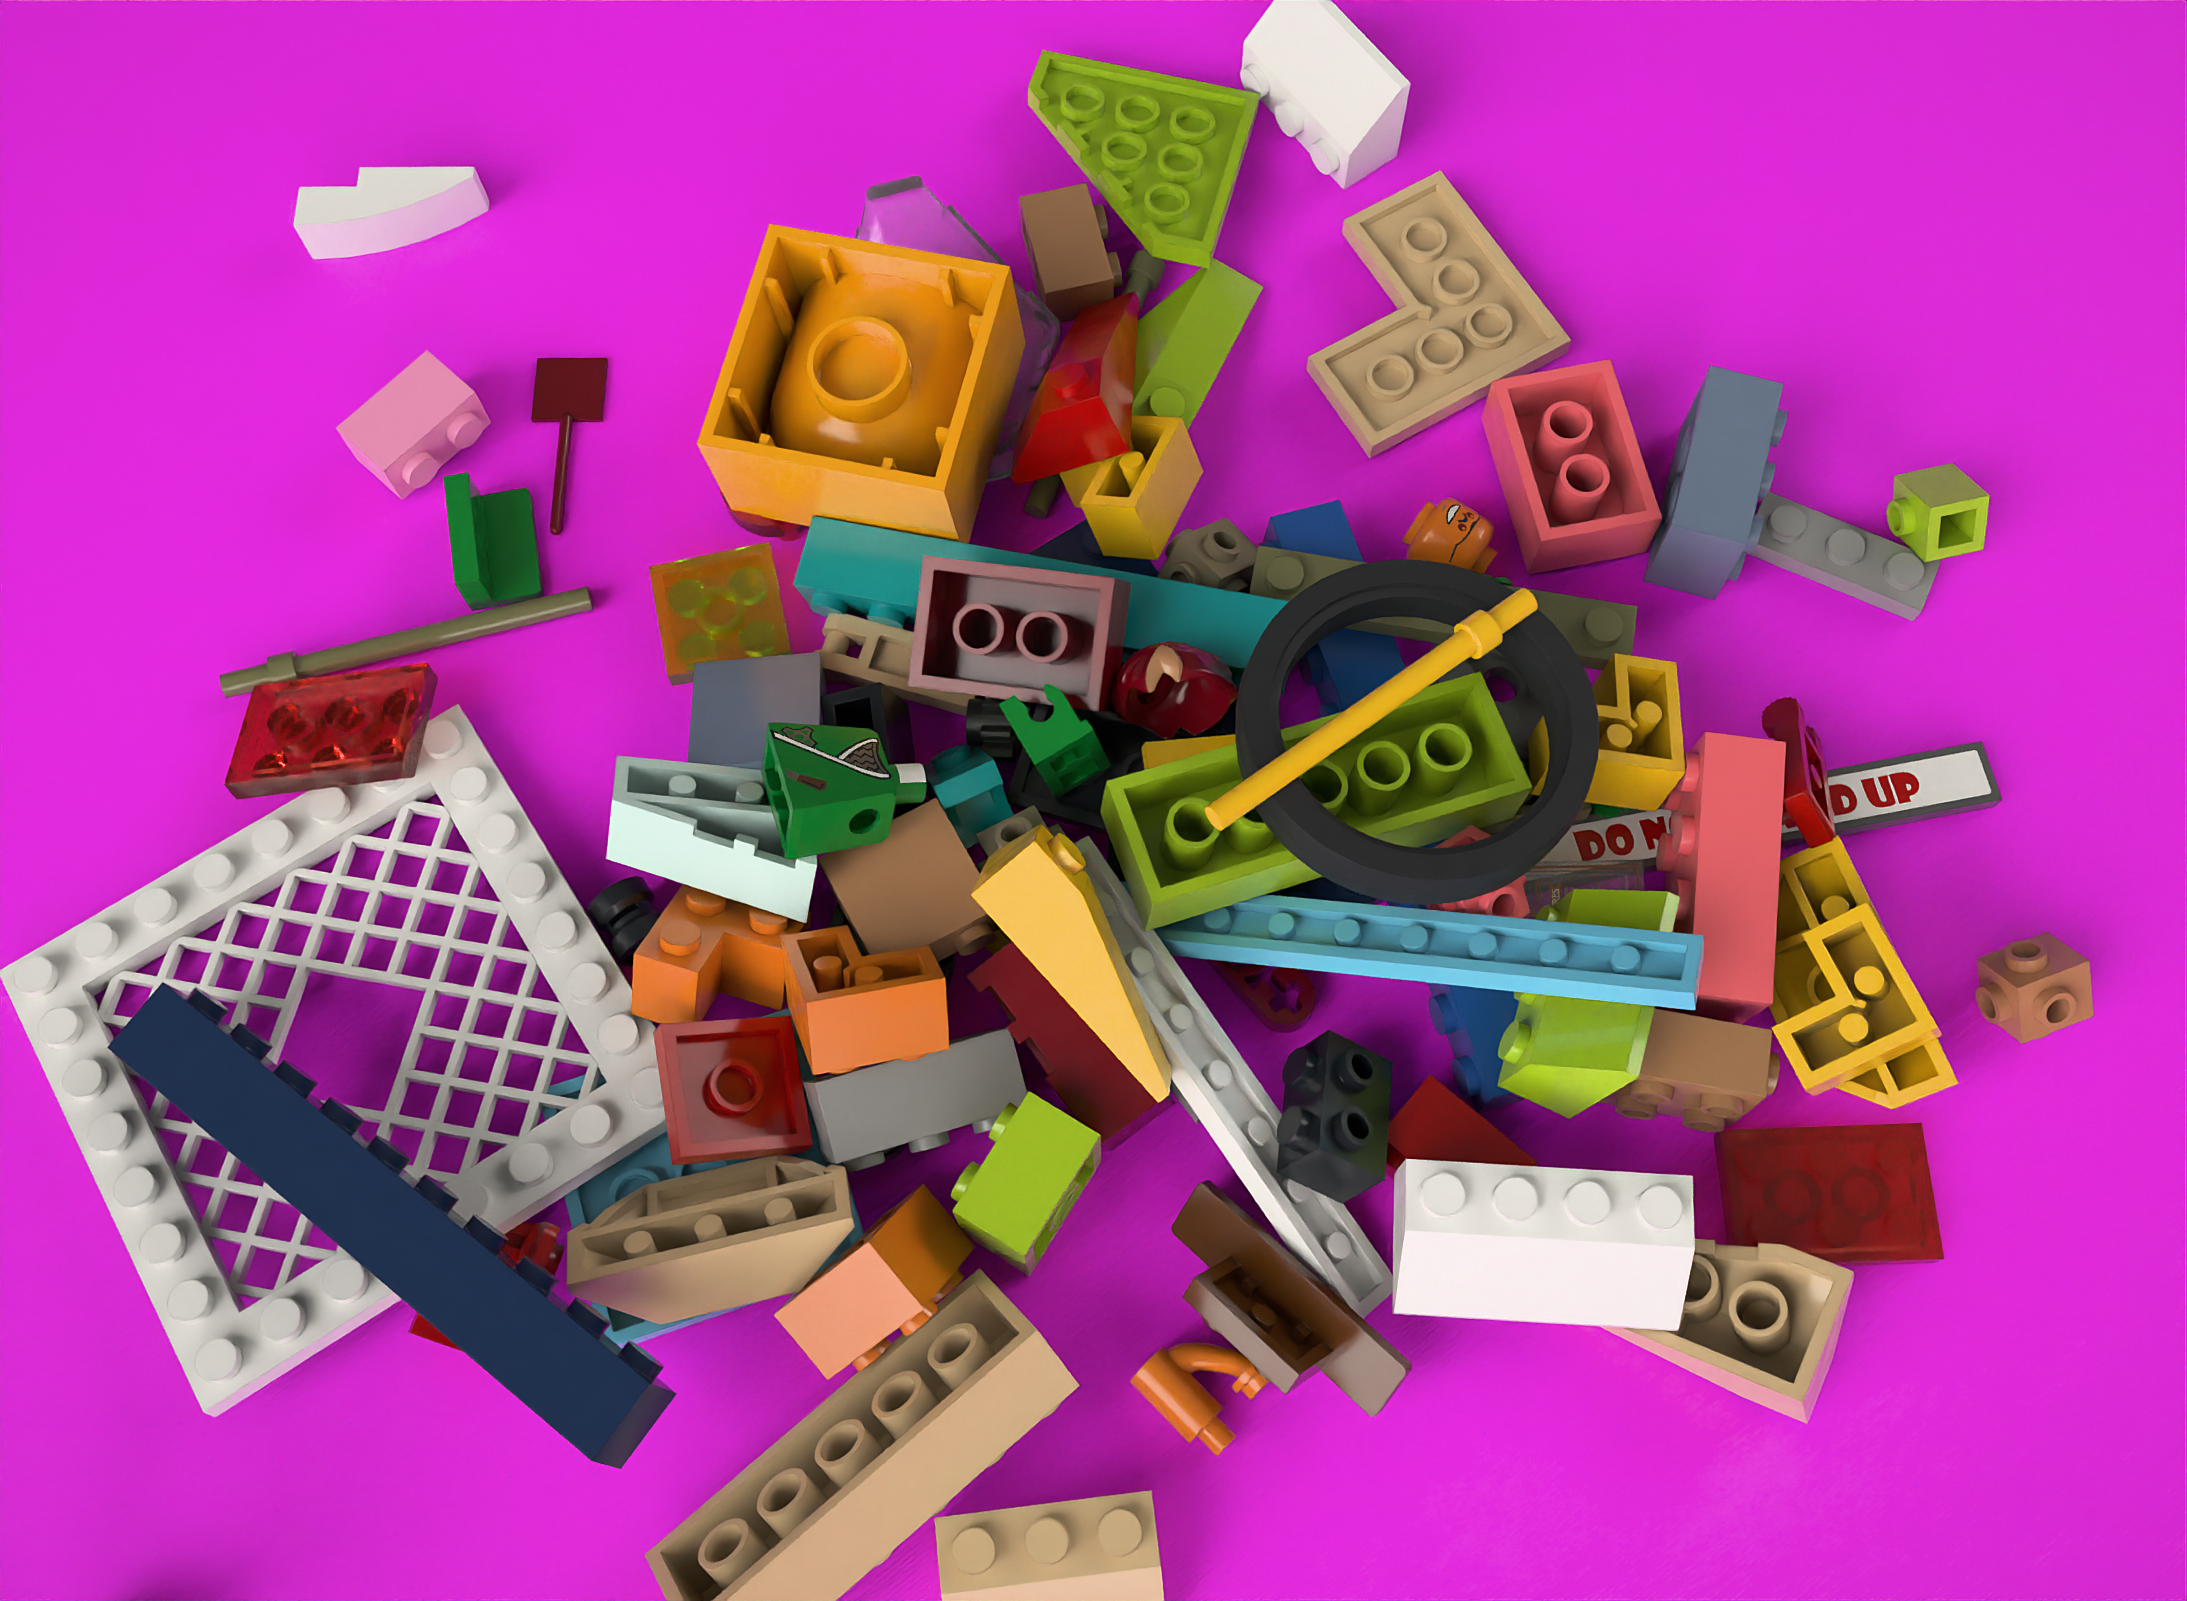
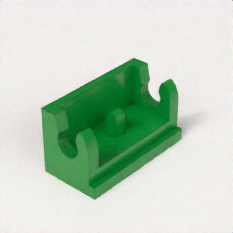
(1060, 747)

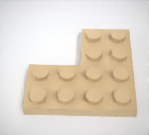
(1457, 322)

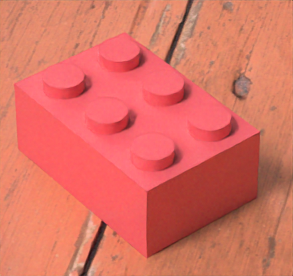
(1570, 467)

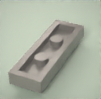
(1843, 557)

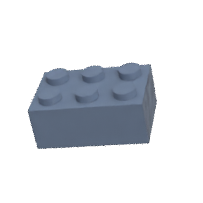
(1717, 483)

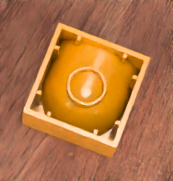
(864, 385)

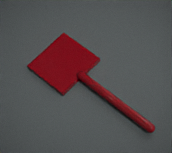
(567, 393)

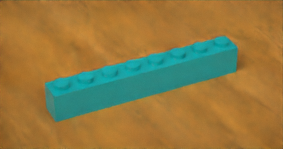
(879, 575)

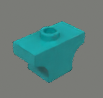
(967, 790)

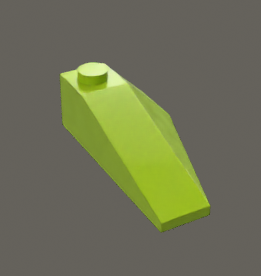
(1188, 340)

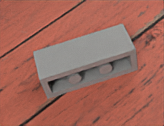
(915, 1100)

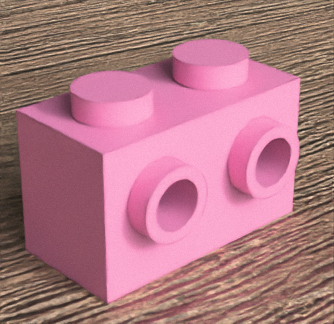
(414, 425)

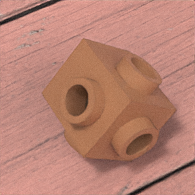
(2034, 987)

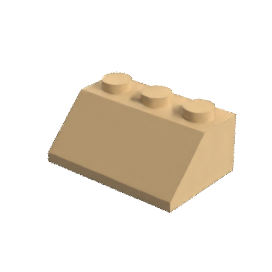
(1053, 1552)

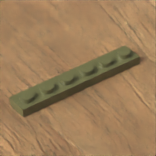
(1590, 625)

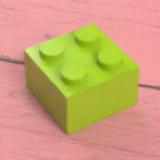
(1026, 1181)

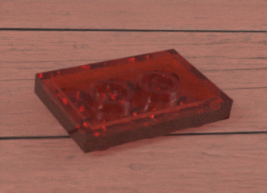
(332, 731)
(1831, 1192)

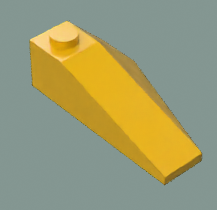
(1055, 918)

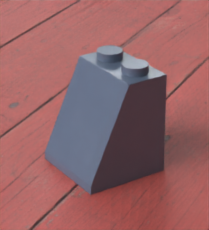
(742, 696)

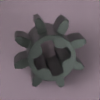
(990, 728)

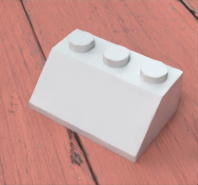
(1326, 87)

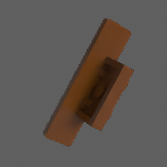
(1279, 1308)

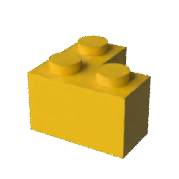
(1141, 493)
(1638, 739)
(1871, 1016)

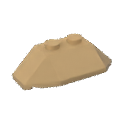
(712, 1239)

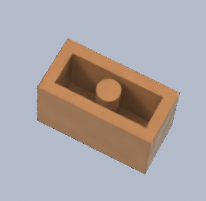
(1068, 250)

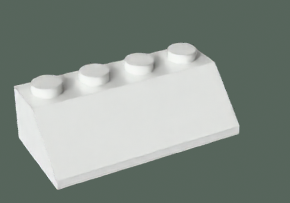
(1541, 1244)

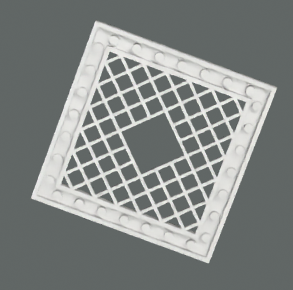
(217, 1340)

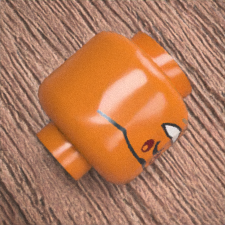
(1451, 536)

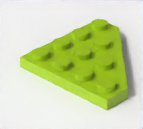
(1151, 146)

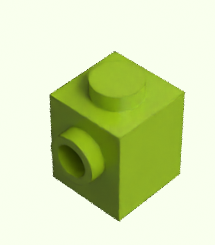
(1938, 512)

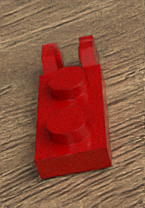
(1805, 777)

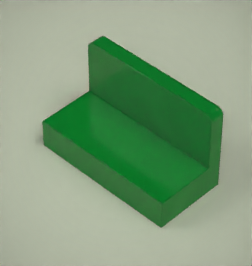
(492, 544)

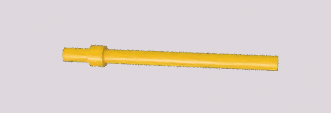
(1471, 638)

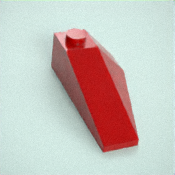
(1084, 397)

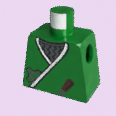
(833, 787)

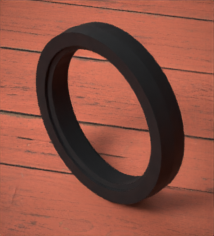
(1389, 869)

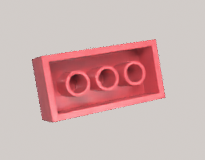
(1727, 868)

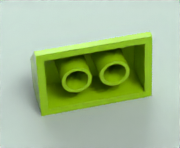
(1579, 1049)

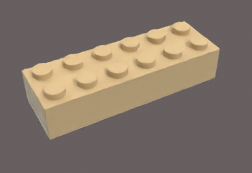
(871, 1459)

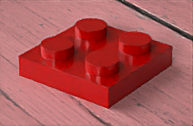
(731, 1089)

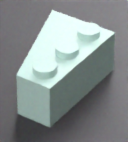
(707, 832)

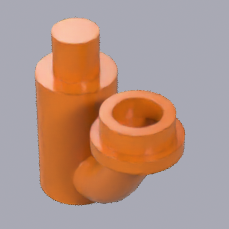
(1183, 1401)

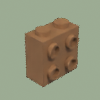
(911, 888)
(1700, 1072)

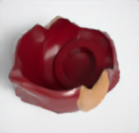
(1173, 688)

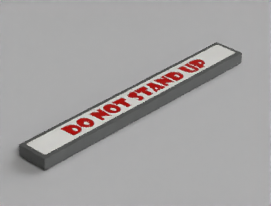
(1860, 795)

